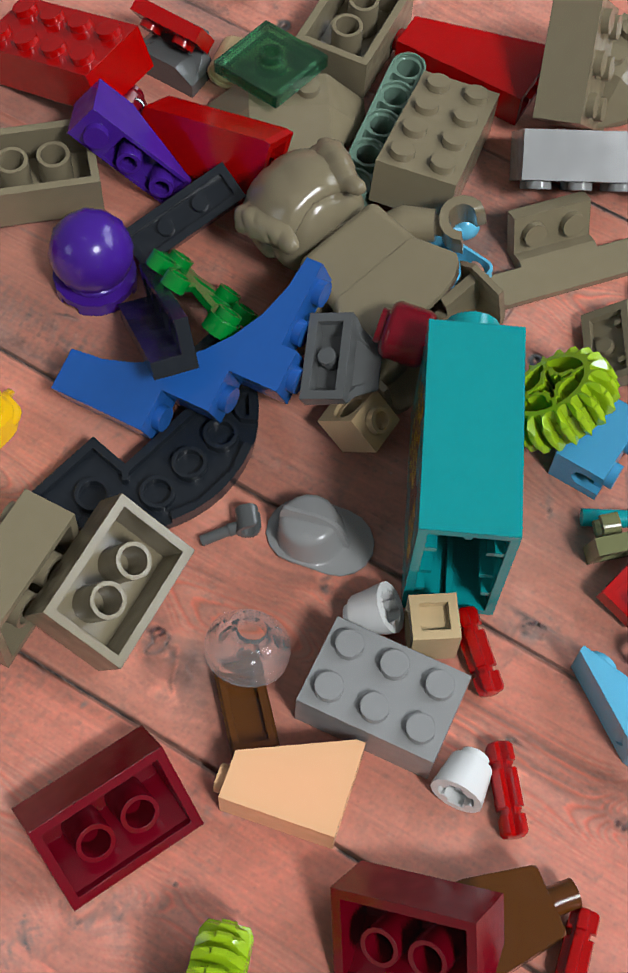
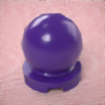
(92, 261)

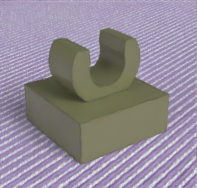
(609, 540)

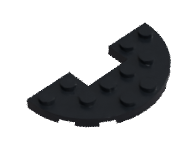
(173, 474)

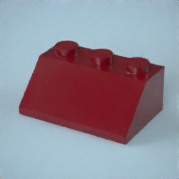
(108, 816)
(413, 923)

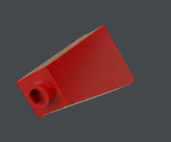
(478, 58)
(207, 136)

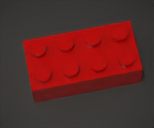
(67, 50)

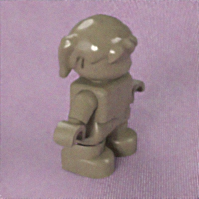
(315, 209)

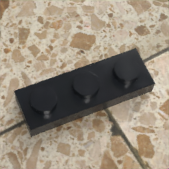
(186, 213)

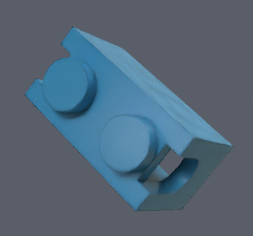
(595, 457)

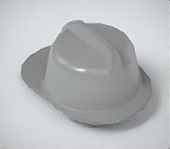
(320, 536)

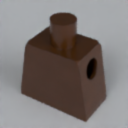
(530, 912)

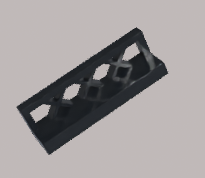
(159, 328)

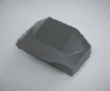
(175, 66)
(338, 360)

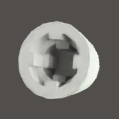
(376, 609)
(463, 780)

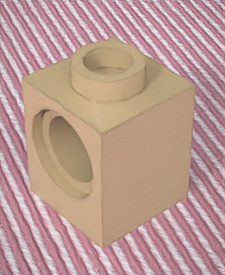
(359, 424)
(433, 624)

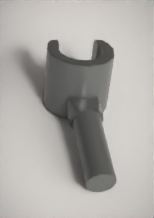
(246, 525)

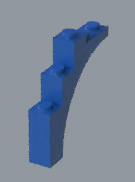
(256, 356)

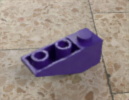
(124, 140)

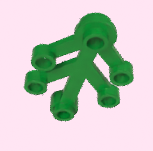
(222, 303)

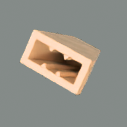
(292, 787)

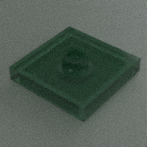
(270, 64)

